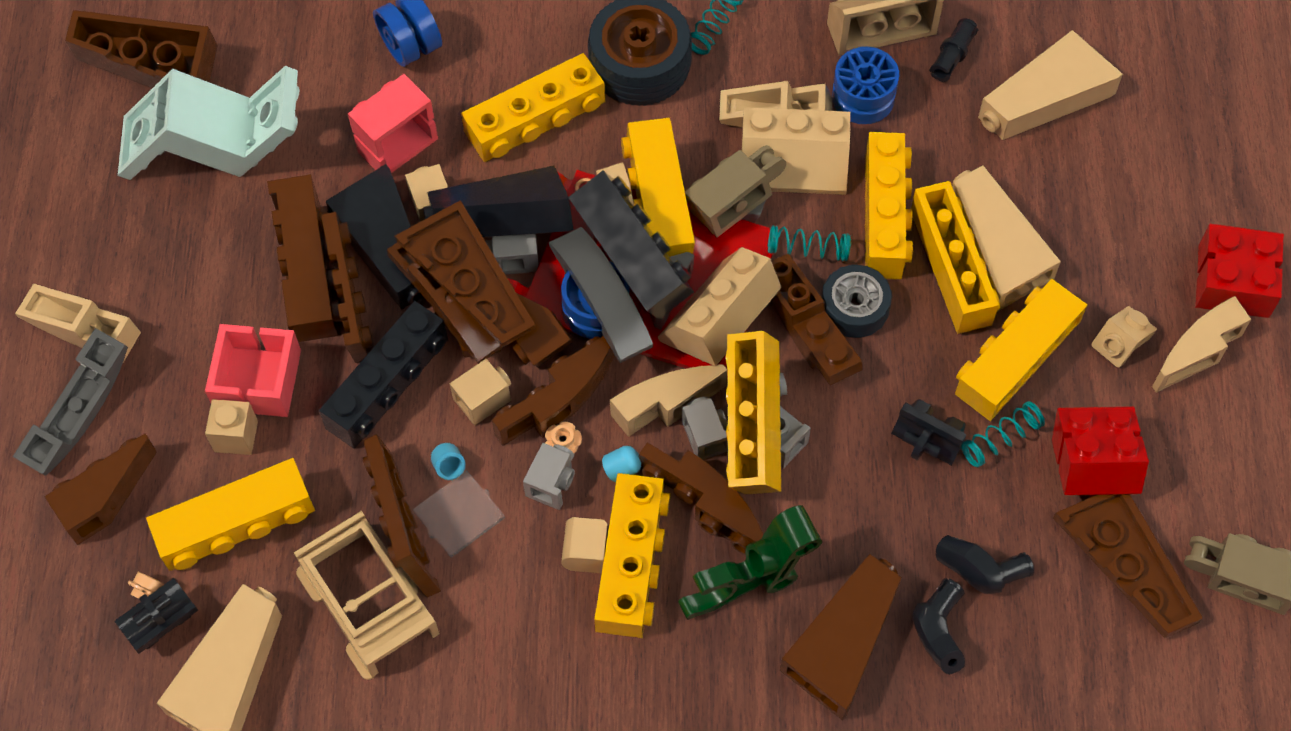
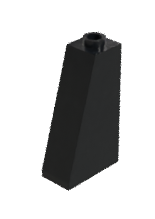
(510, 203)
(374, 218)

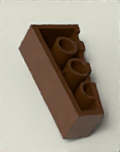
(141, 47)
(304, 258)

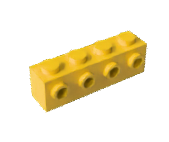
(533, 107)
(658, 181)
(886, 204)
(954, 257)
(1019, 349)
(753, 413)
(230, 515)
(630, 556)

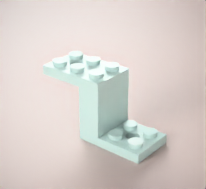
(208, 123)

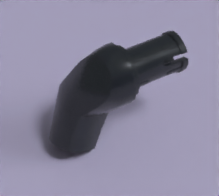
(979, 567)
(933, 629)

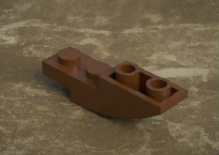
(456, 318)
(810, 326)
(570, 386)
(717, 506)

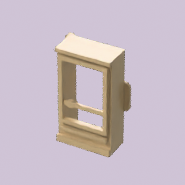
(387, 630)

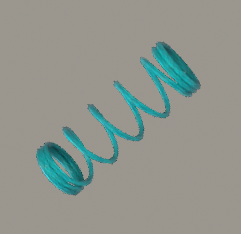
(696, 34)
(842, 249)
(1027, 415)

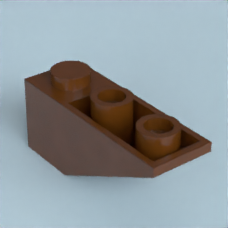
(547, 338)
(99, 492)

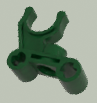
(767, 563)

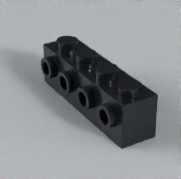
(631, 244)
(384, 375)

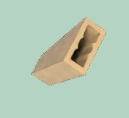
(1049, 87)
(1004, 238)
(225, 668)

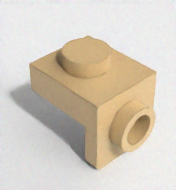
(1123, 335)

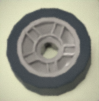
(869, 290)

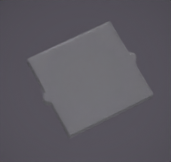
(458, 513)

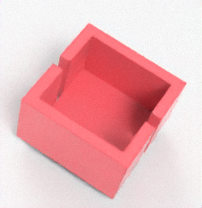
(393, 124)
(252, 375)

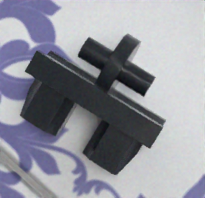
(928, 433)
(156, 615)

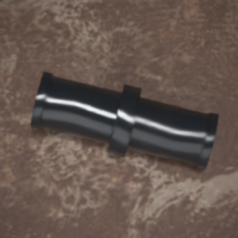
(953, 50)

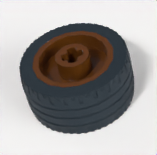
(640, 50)

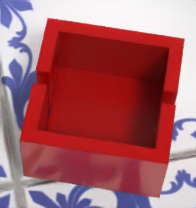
(1243, 267)
(1099, 450)

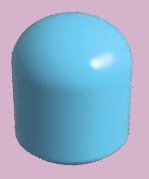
(622, 460)
(448, 461)

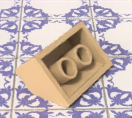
(881, 22)
(810, 143)
(723, 306)

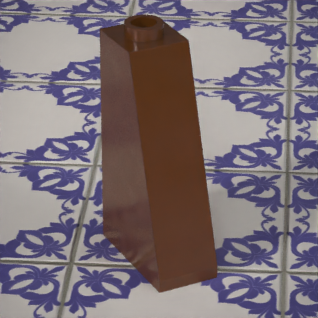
(841, 639)

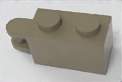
(733, 188)
(1245, 570)

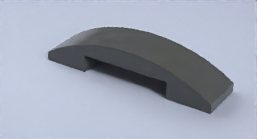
(603, 292)
(77, 405)

